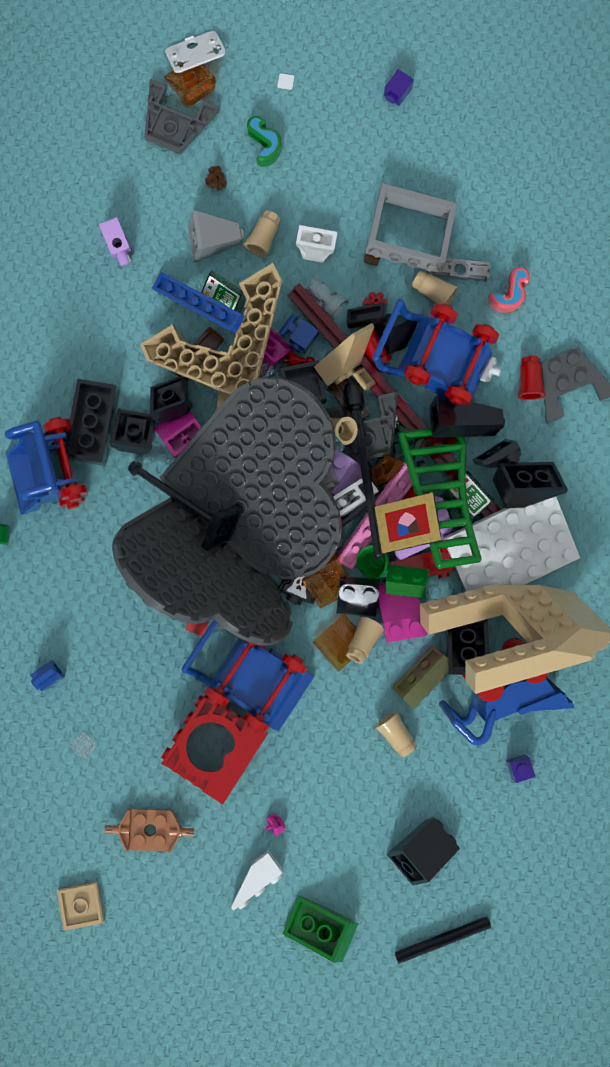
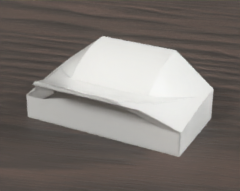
(315, 243)

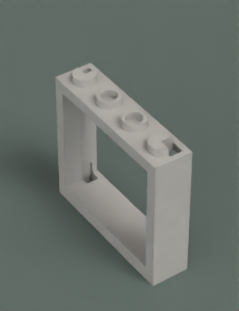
(416, 202)

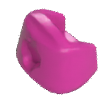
(275, 824)

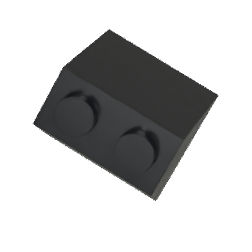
(424, 851)

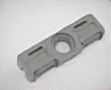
(473, 269)

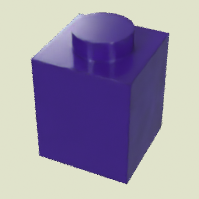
(398, 87)
(520, 768)

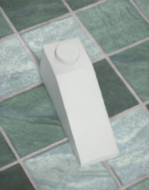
(351, 497)

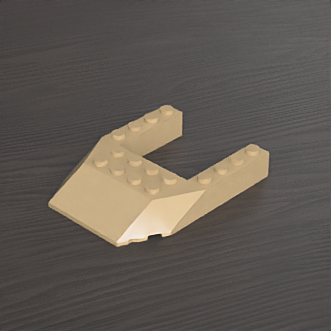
(551, 620)

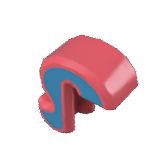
(516, 292)

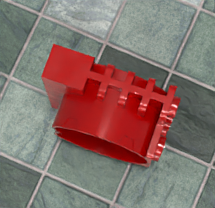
(220, 782)

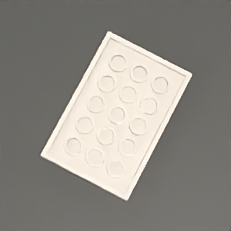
(516, 546)

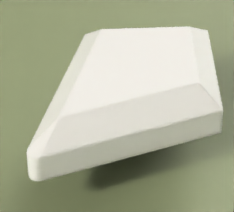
(490, 369)

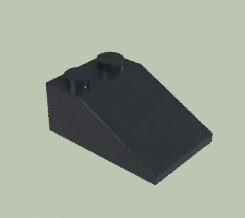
(527, 483)
(465, 644)

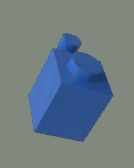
(302, 335)
(46, 676)

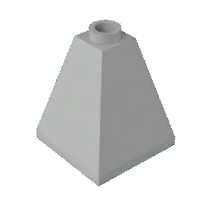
(211, 235)

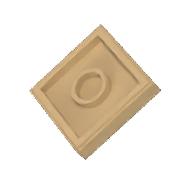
(80, 905)

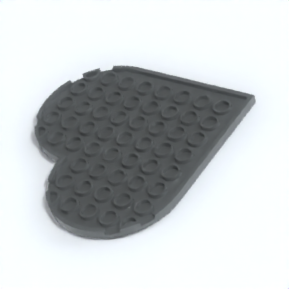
(269, 456)
(176, 576)

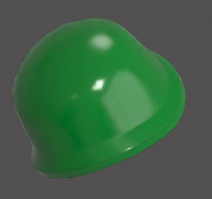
(370, 566)

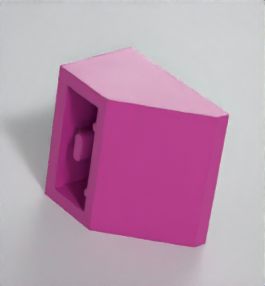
(178, 432)

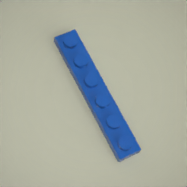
(198, 302)

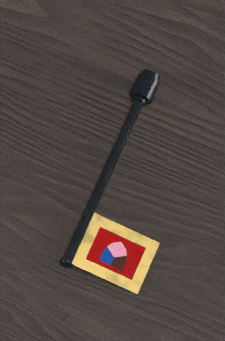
(398, 523)

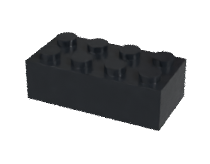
(92, 422)

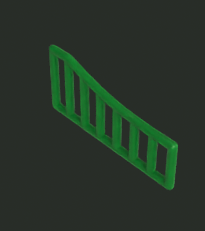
(460, 484)

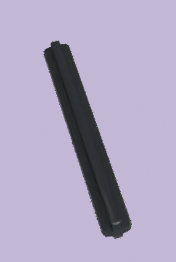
(442, 940)

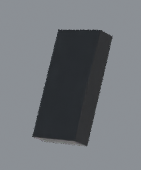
(366, 315)

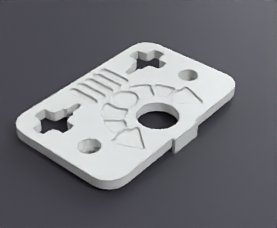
(199, 55)

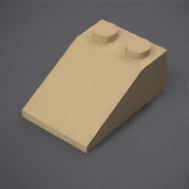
(344, 358)

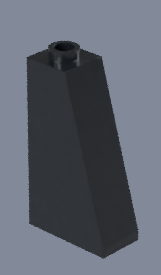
(464, 420)

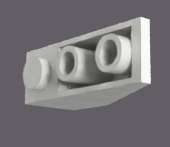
(261, 873)

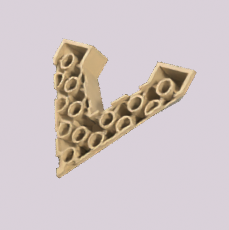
(244, 358)

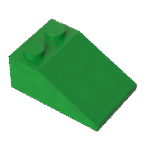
(320, 929)

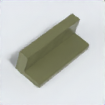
(422, 677)

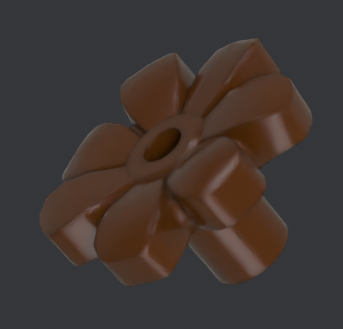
(216, 178)

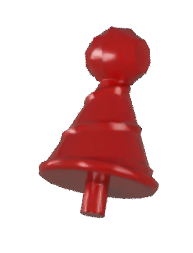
(293, 359)

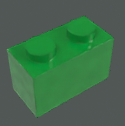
(407, 581)

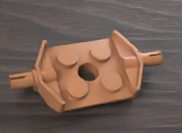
(133, 833)

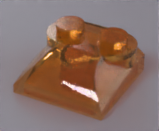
(192, 84)

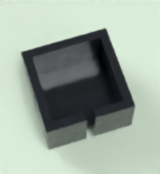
(308, 377)

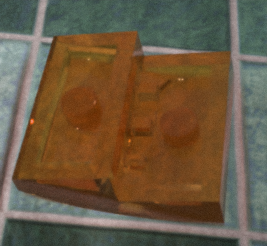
(325, 582)
(335, 641)

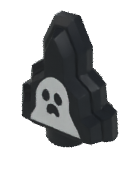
(296, 591)

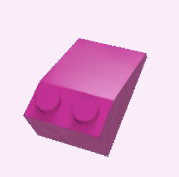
(399, 616)

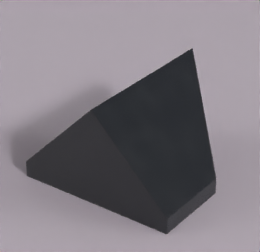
(399, 335)

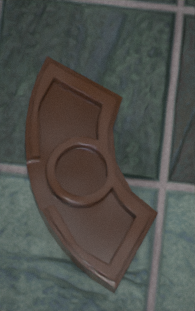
(385, 470)

